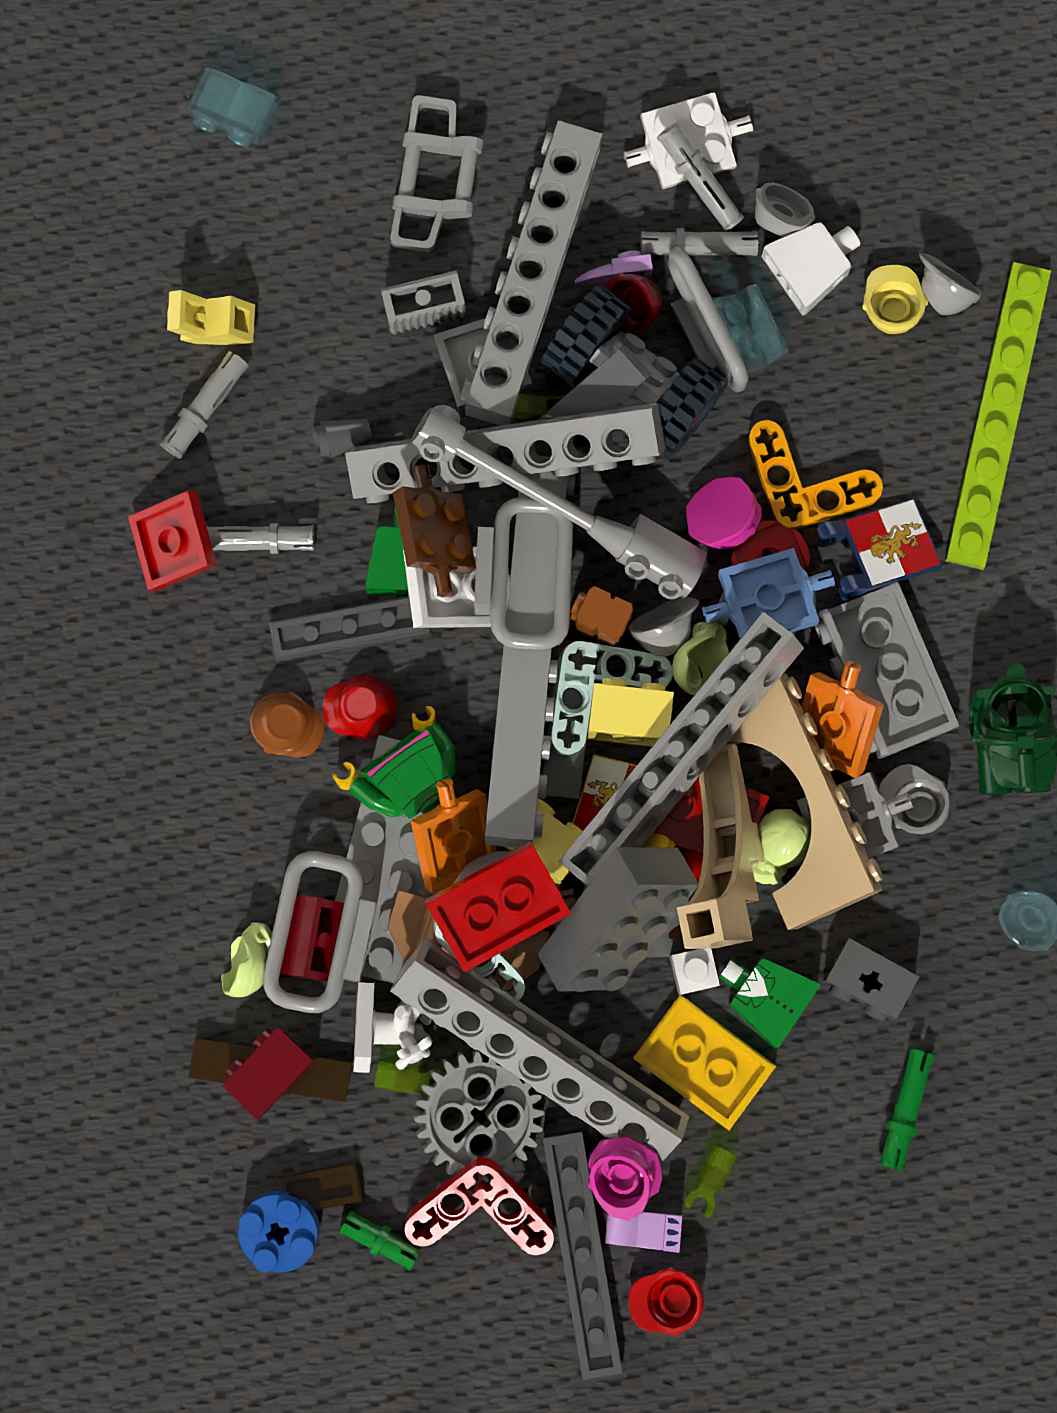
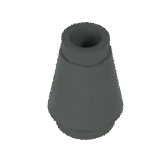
(339, 436)

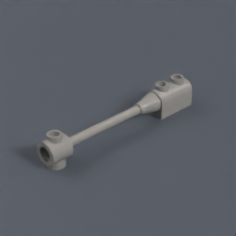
(642, 548)

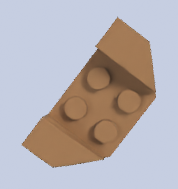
(413, 922)

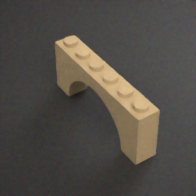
(836, 863)

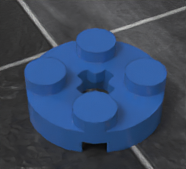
(269, 1252)

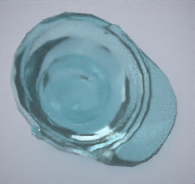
(1030, 919)

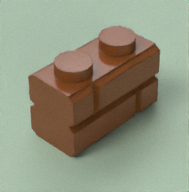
(601, 616)

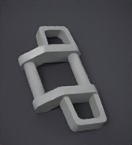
(414, 142)

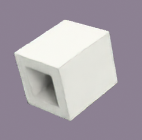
(694, 971)

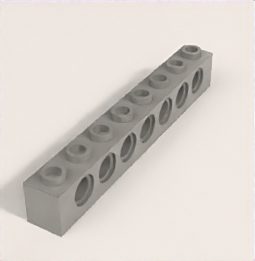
(566, 145)
(640, 423)
(686, 747)
(537, 1051)

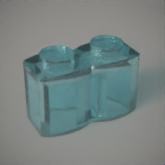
(232, 107)

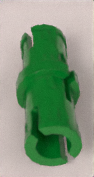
(380, 1240)

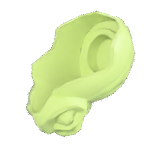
(704, 650)
(784, 844)
(247, 961)

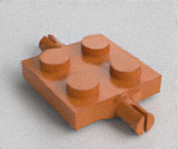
(843, 718)
(450, 836)

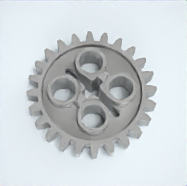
(451, 1091)

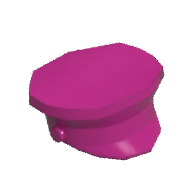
(723, 513)
(624, 1176)

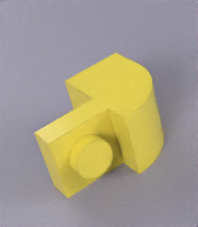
(210, 320)

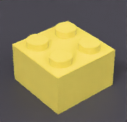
(629, 713)

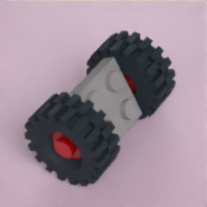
(594, 335)

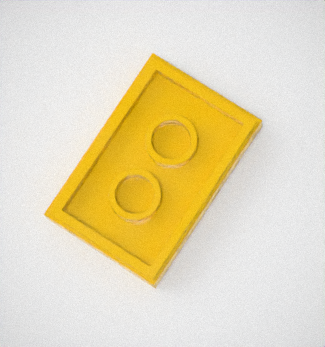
(704, 1062)

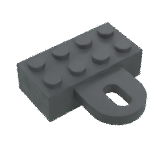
(621, 920)

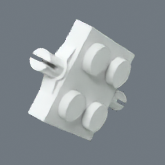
(704, 129)

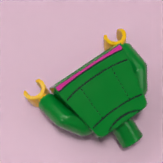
(406, 775)

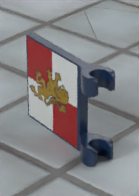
(886, 544)

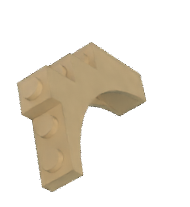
(731, 846)

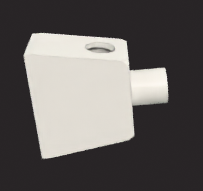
(810, 263)

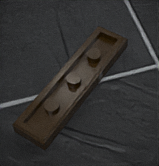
(322, 1080)

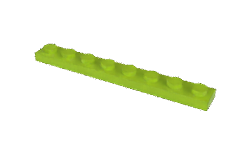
(998, 416)

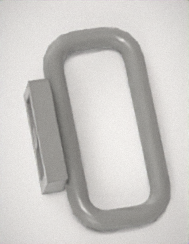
(703, 323)
(493, 576)
(351, 939)

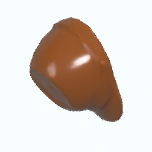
(286, 725)

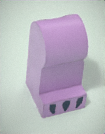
(646, 1230)

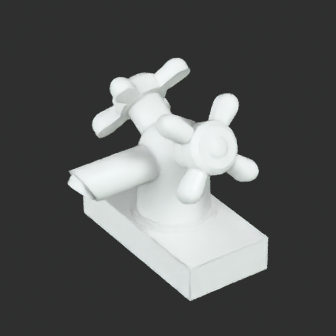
(386, 1028)

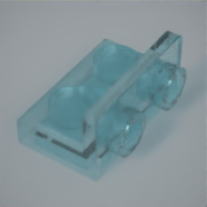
(752, 327)

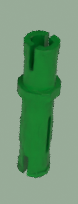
(906, 1111)

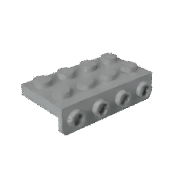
(895, 667)

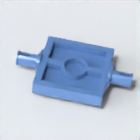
(771, 586)

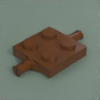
(434, 530)

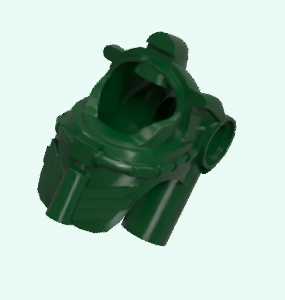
(1019, 750)

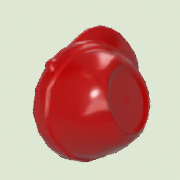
(360, 708)
(666, 1302)

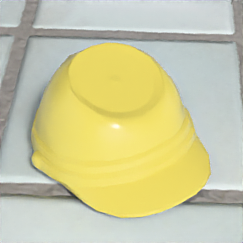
(894, 298)

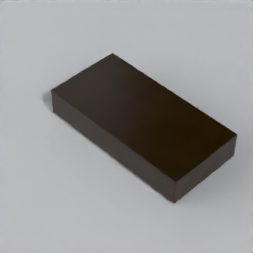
(324, 1186)

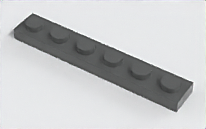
(582, 1256)

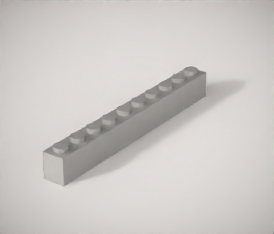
(525, 680)

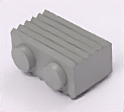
(423, 302)

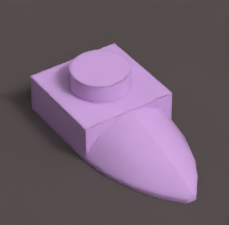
(627, 263)

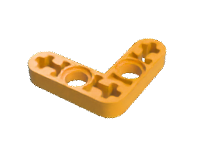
(805, 497)

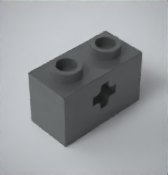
(893, 981)

